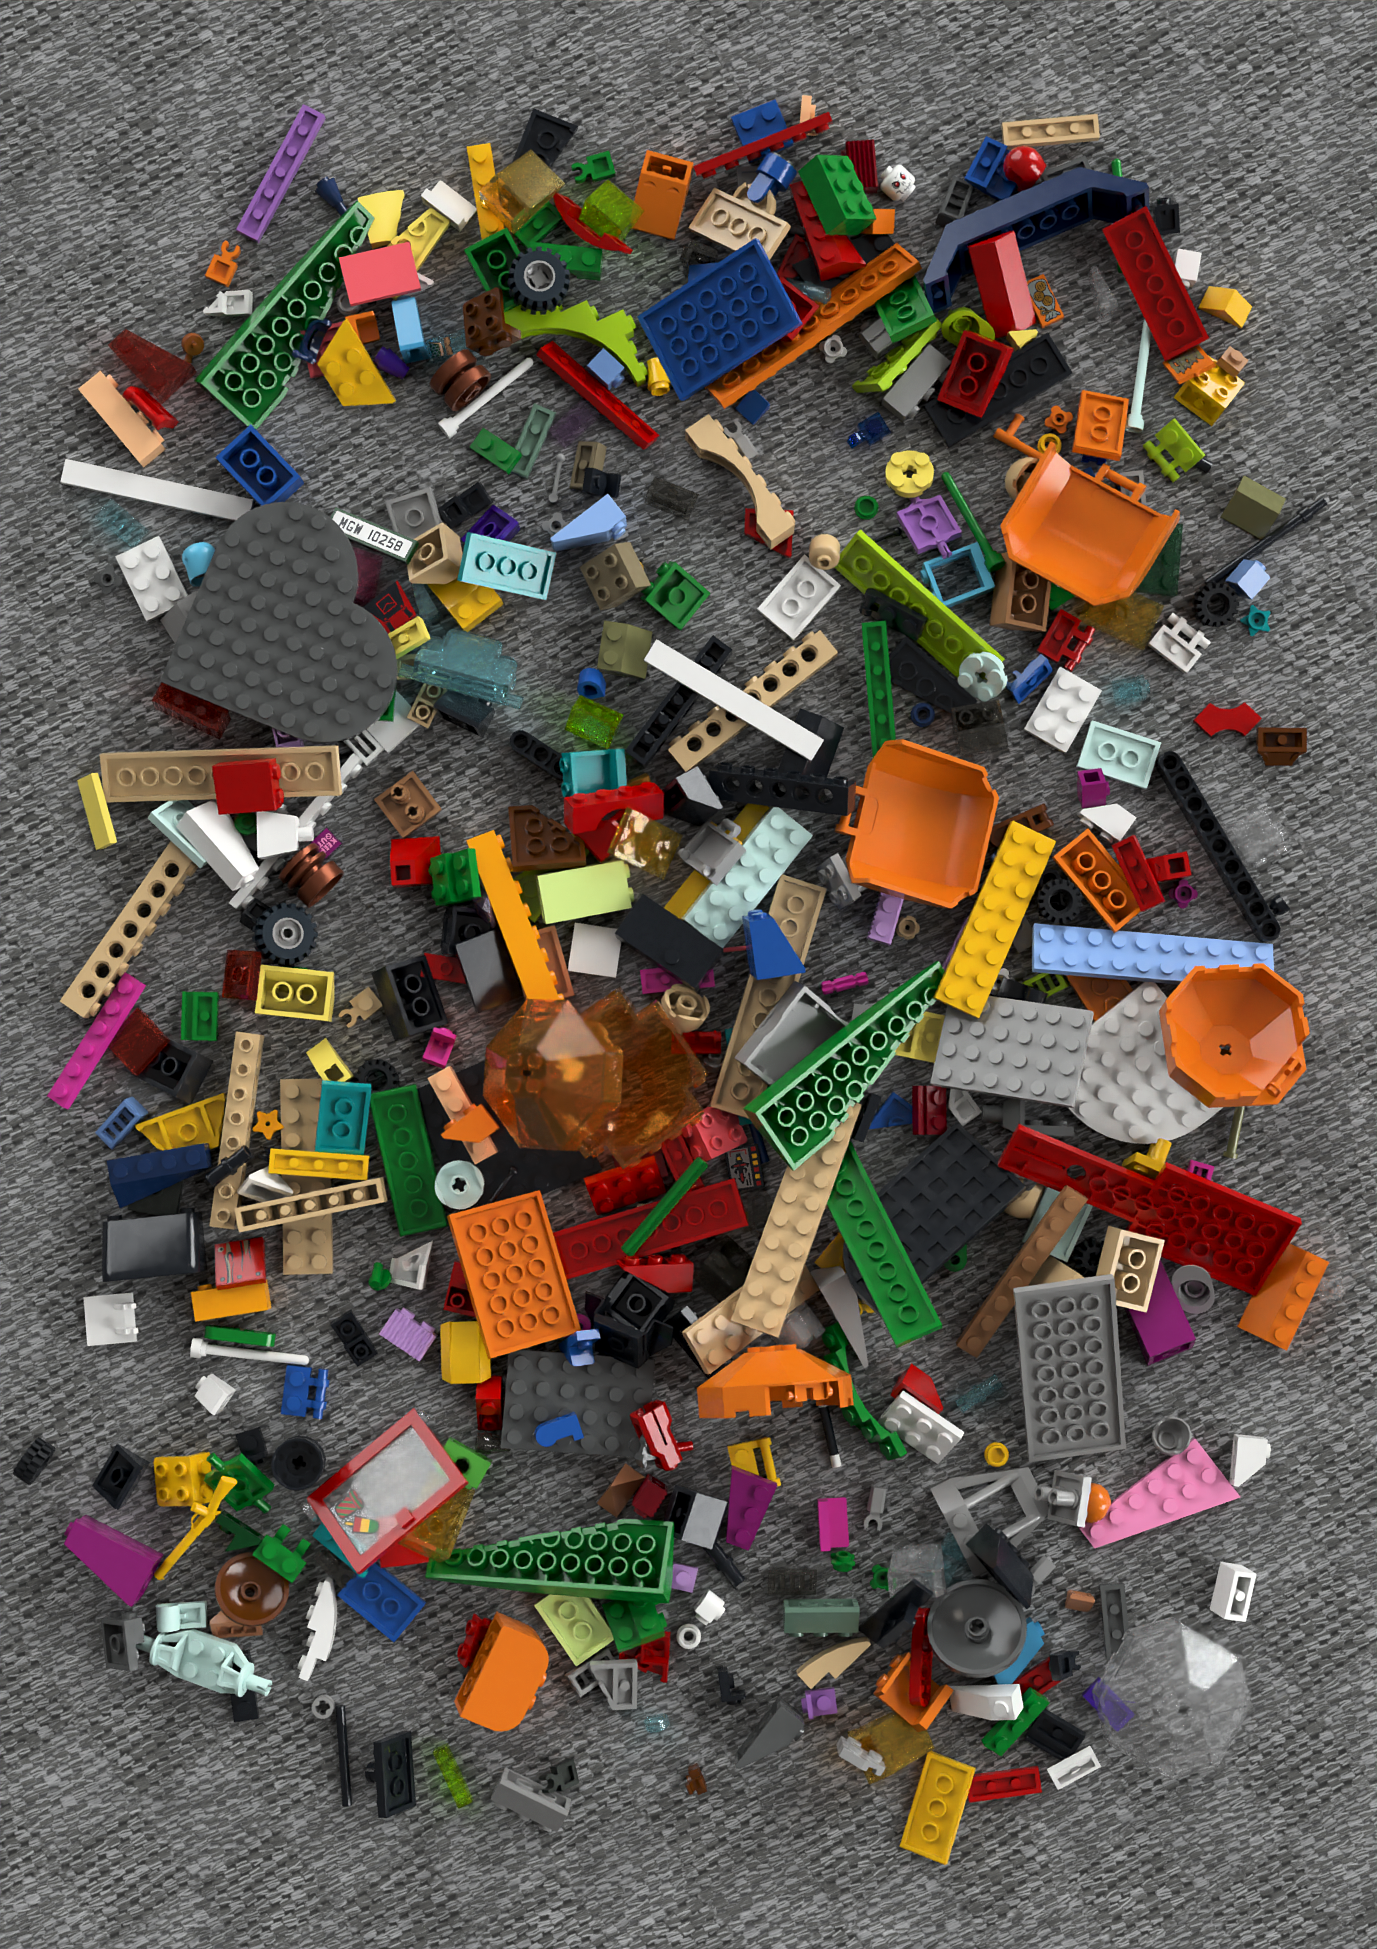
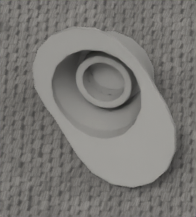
(1193, 1288)

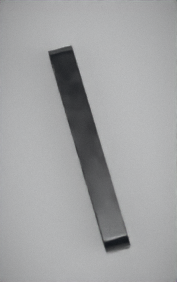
(1218, 859)

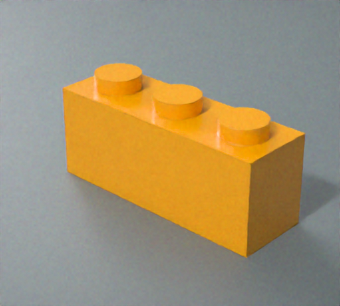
(212, 1304)

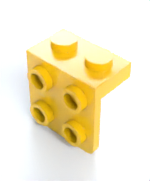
(181, 1480)

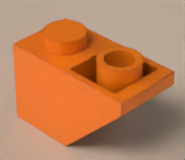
(473, 1127)

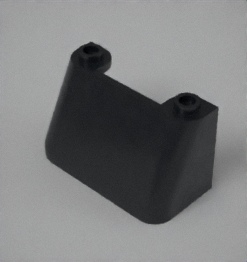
(153, 1246)

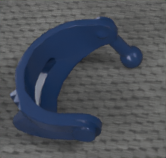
(310, 354)

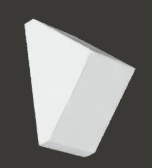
(264, 1186)

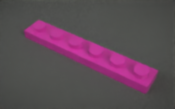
(96, 1040)

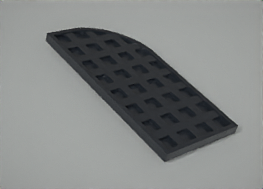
(942, 1203)

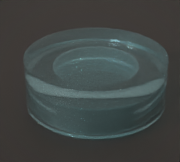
(656, 1723)

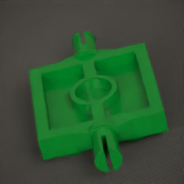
(250, 1484)

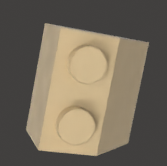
(436, 557)

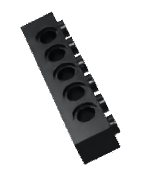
(674, 706)
(842, 789)

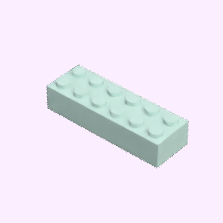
(768, 853)

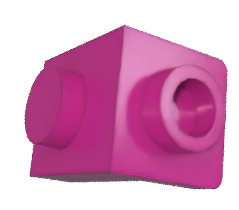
(439, 1047)

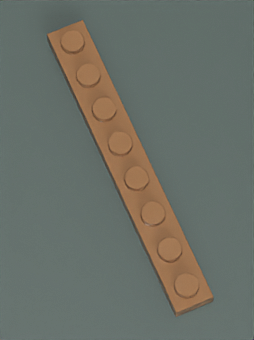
(1021, 1270)

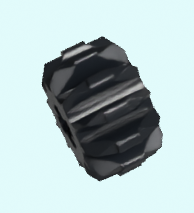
(1084, 1256)

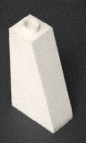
(219, 844)

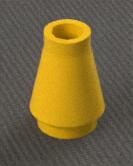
(657, 378)

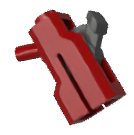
(656, 1437)

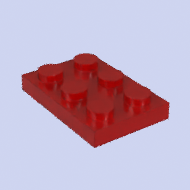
(625, 1186)

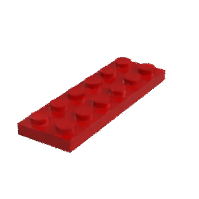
(1155, 283)

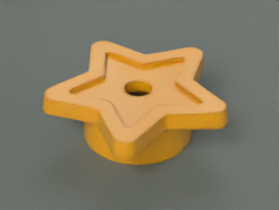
(274, 1125)

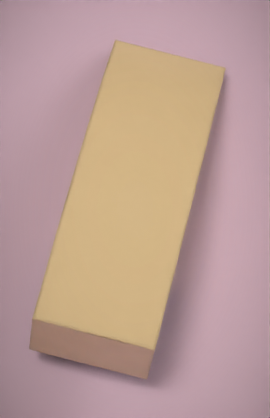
(832, 1660)

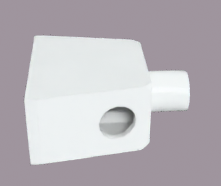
(280, 835)

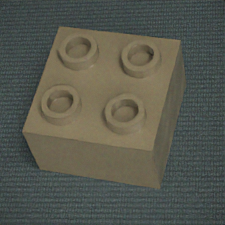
(615, 575)

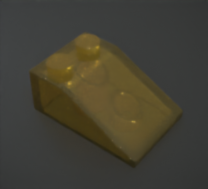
(439, 1532)

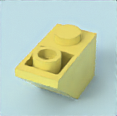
(329, 1063)

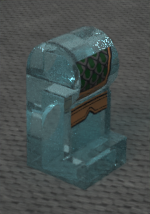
(443, 348)

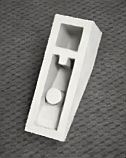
(988, 1701)

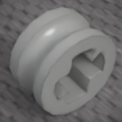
(329, 1711)

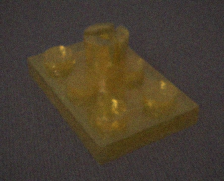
(1124, 619)
(645, 843)

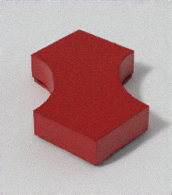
(1238, 719)

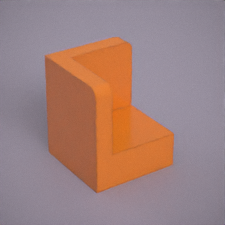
(883, 224)
(365, 326)

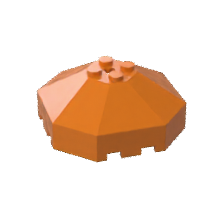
(1252, 1015)
(773, 1375)

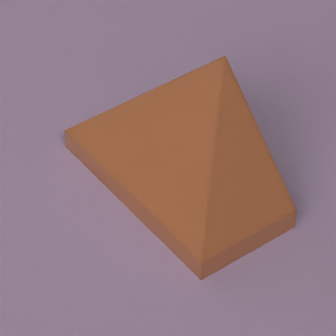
(621, 1490)
(223, 1628)

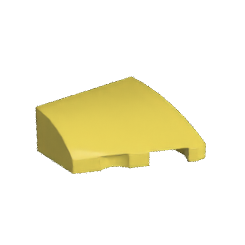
(387, 212)

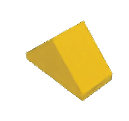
(1226, 305)

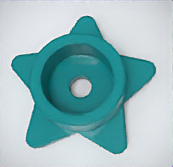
(1254, 614)

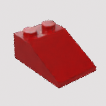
(974, 373)

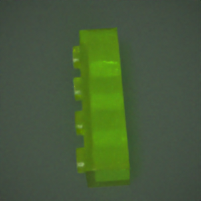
(452, 1775)

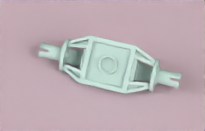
(204, 1661)

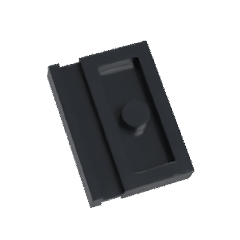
(1054, 1735)

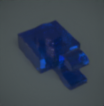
(871, 430)

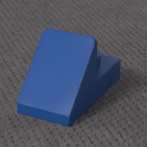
(578, 1347)

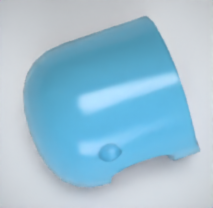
(196, 560)

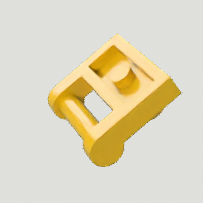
(743, 1457)

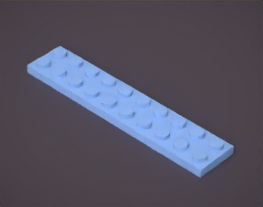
(1136, 954)

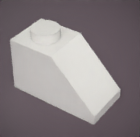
(213, 1393)
(1248, 1457)

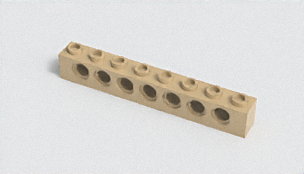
(814, 642)
(117, 935)
(237, 1124)

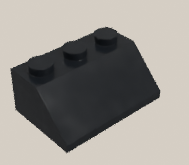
(822, 761)
(408, 999)
(1003, 1563)

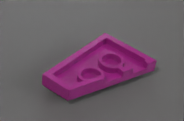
(747, 1506)

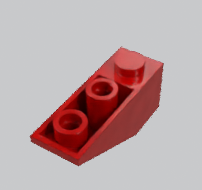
(1170, 866)
(668, 1273)

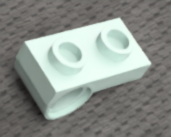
(181, 1615)

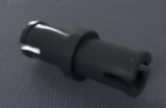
(229, 1165)
(725, 1565)

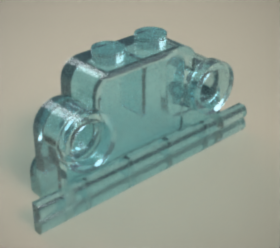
(467, 666)

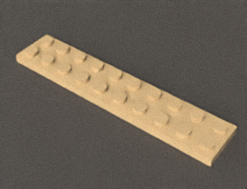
(190, 775)
(796, 912)
(791, 1234)

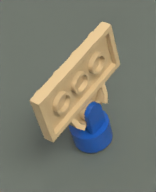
(750, 211)

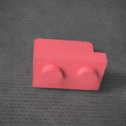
(714, 1134)

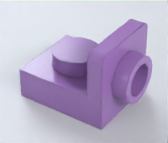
(819, 1702)

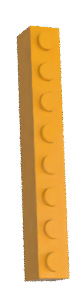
(513, 918)

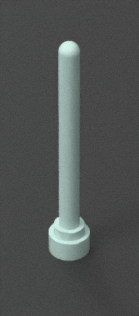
(1134, 422)

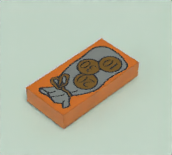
(1044, 302)

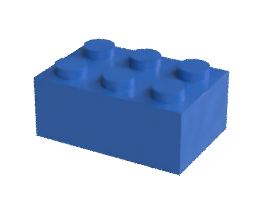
(259, 468)

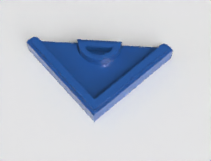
(893, 1112)

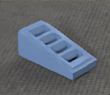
(132, 1111)

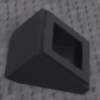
(252, 912)

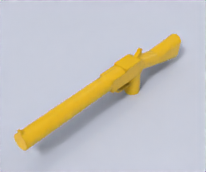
(207, 1515)

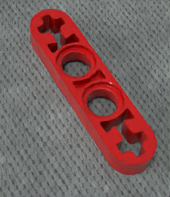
(920, 1661)

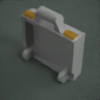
(713, 851)

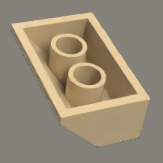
(1134, 1264)

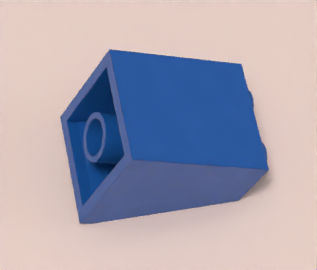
(768, 948)

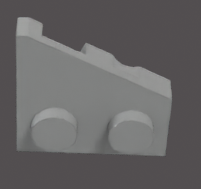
(617, 1681)

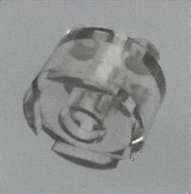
(800, 1327)

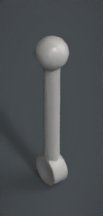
(553, 498)

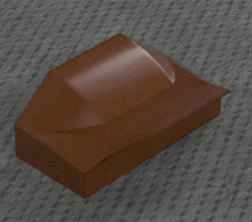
(1281, 745)

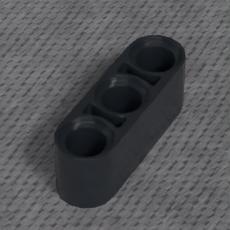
(530, 750)

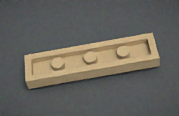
(1050, 131)

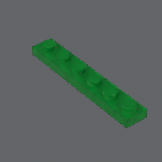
(878, 683)

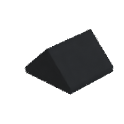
(120, 1476)

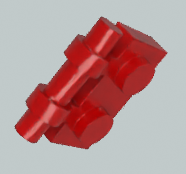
(1059, 636)

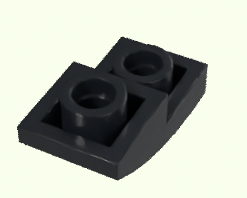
(354, 1338)

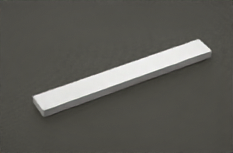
(155, 491)
(733, 700)

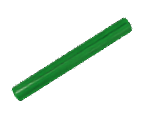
(664, 1206)

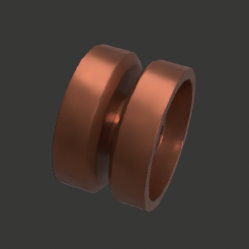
(460, 380)

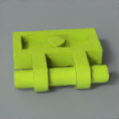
(1180, 447)

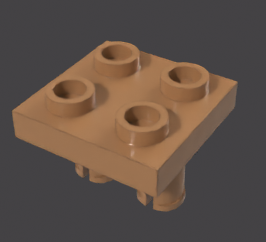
(408, 804)

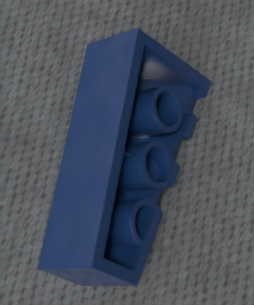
(148, 1173)

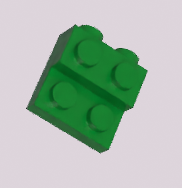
(674, 594)
(455, 877)
(634, 1623)

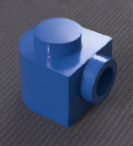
(591, 684)

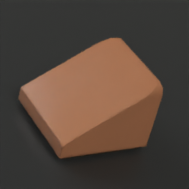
(1079, 1601)

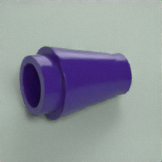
(390, 363)

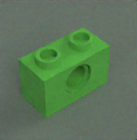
(477, 1463)

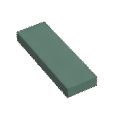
(532, 439)

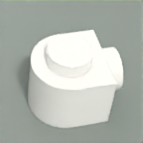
(709, 1607)

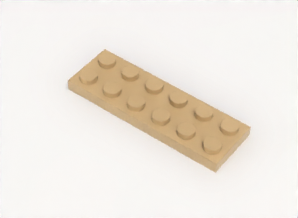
(718, 1339)

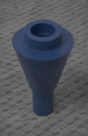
(329, 191)

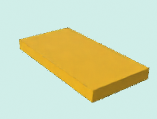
(937, 1807)

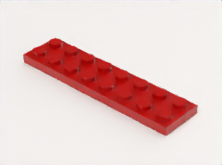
(695, 1217)

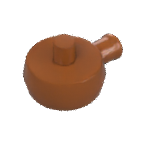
(192, 345)

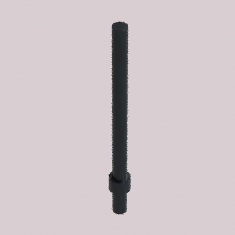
(1303, 515)

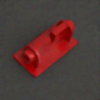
(704, 1041)
(475, 1632)

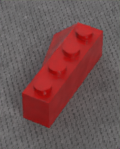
(831, 253)

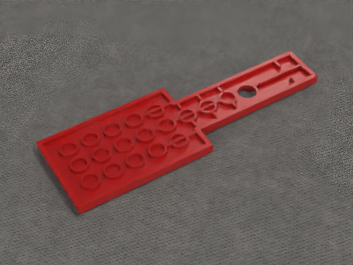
(1197, 1218)

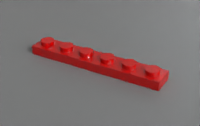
(773, 142)
(597, 395)

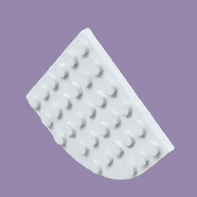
(1127, 1079)

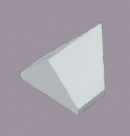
(412, 1268)

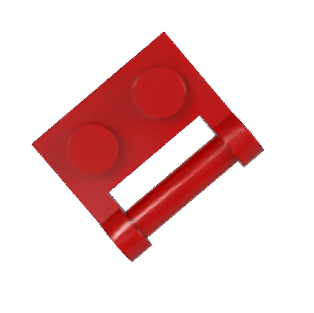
(150, 407)

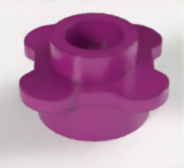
(1190, 894)

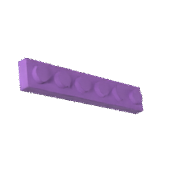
(280, 173)

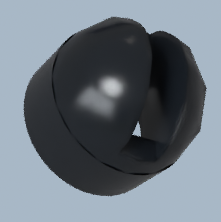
(1279, 905)

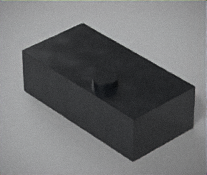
(669, 943)

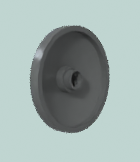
(977, 1628)

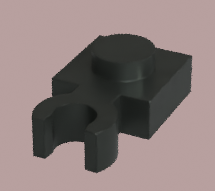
(562, 1776)

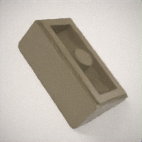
(587, 455)

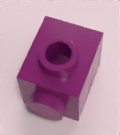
(1092, 788)

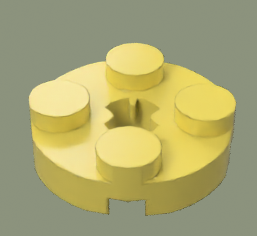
(913, 461)

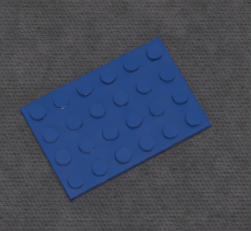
(719, 319)

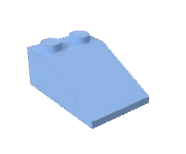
(595, 525)

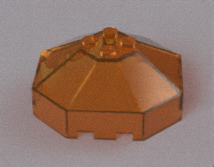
(571, 1081)

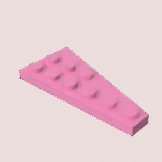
(1167, 1493)

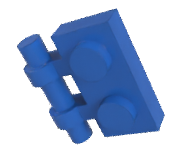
(297, 1388)

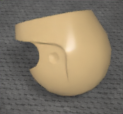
(1026, 1203)

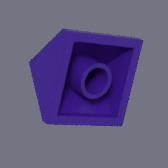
(496, 525)

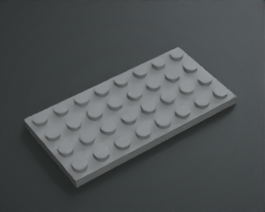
(1070, 1367)

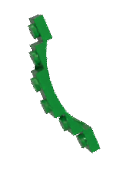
(857, 1414)

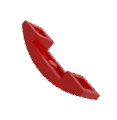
(571, 212)

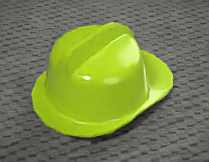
(964, 319)

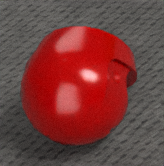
(1023, 166)

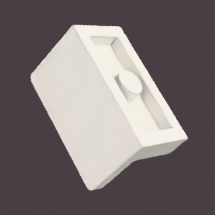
(449, 204)

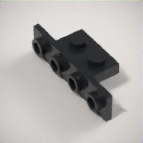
(896, 1615)

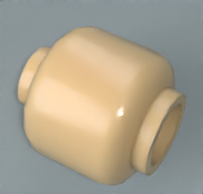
(824, 552)

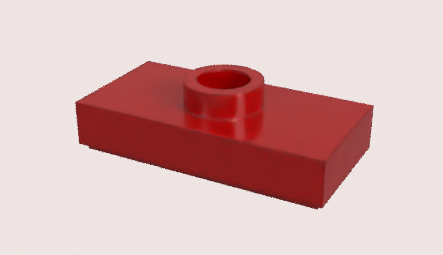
(444, 968)

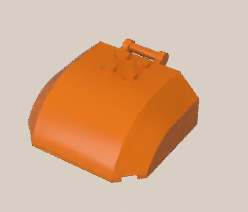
(1084, 530)
(920, 825)

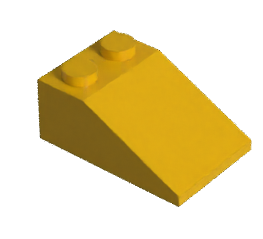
(467, 602)

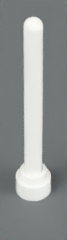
(451, 424)
(202, 1348)

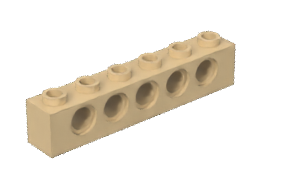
(310, 1204)

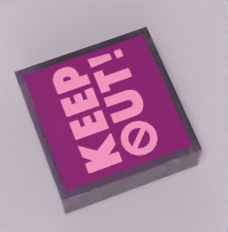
(327, 842)

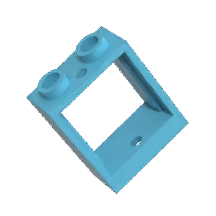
(977, 560)

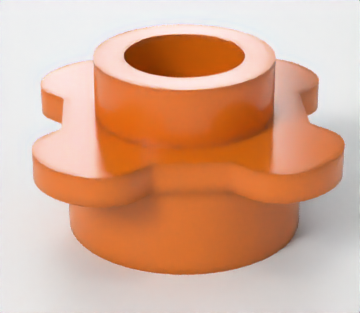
(1052, 423)

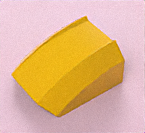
(463, 1353)

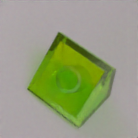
(610, 211)

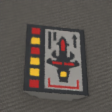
(745, 1166)

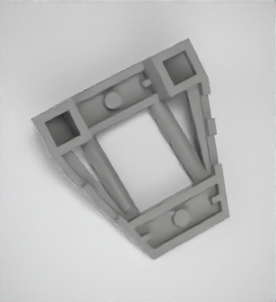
(960, 1520)

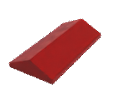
(1002, 284)

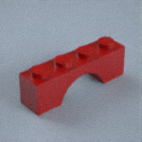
(585, 811)

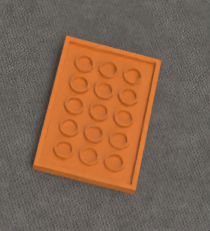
(514, 1274)

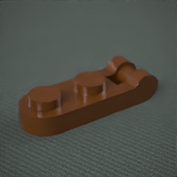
(1025, 819)

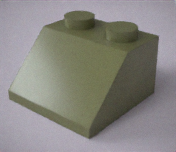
(624, 650)

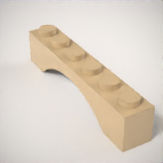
(710, 443)

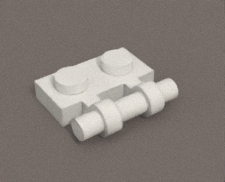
(1174, 648)

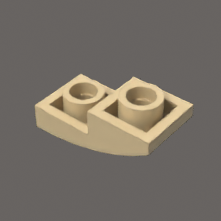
(422, 708)

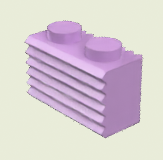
(885, 919)
(408, 1333)

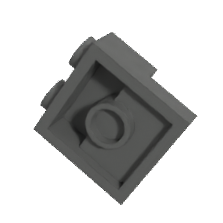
(120, 1635)

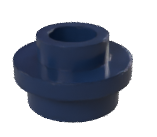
(922, 707)

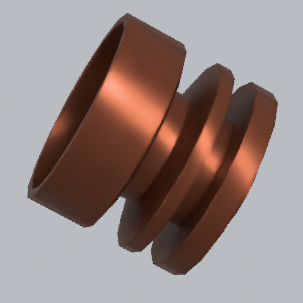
(307, 871)

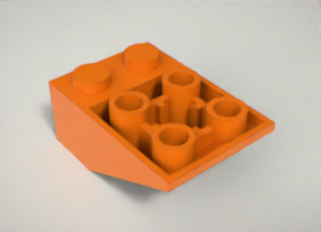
(662, 193)

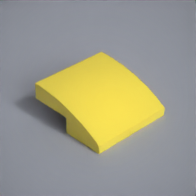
(923, 1039)

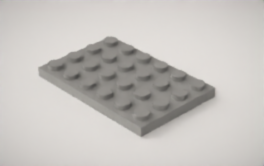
(1014, 1051)

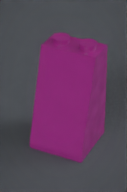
(1164, 1327)
(114, 1557)

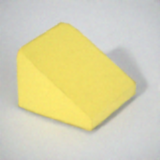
(1019, 339)

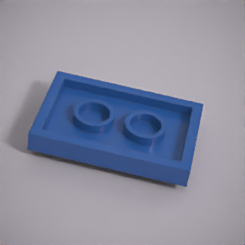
(382, 1600)

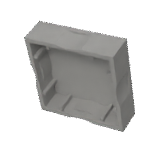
(789, 1034)

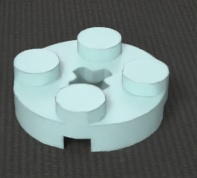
(974, 684)
(446, 1179)

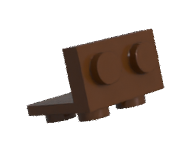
(486, 324)

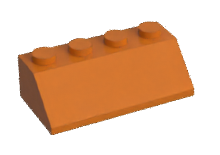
(1284, 1297)

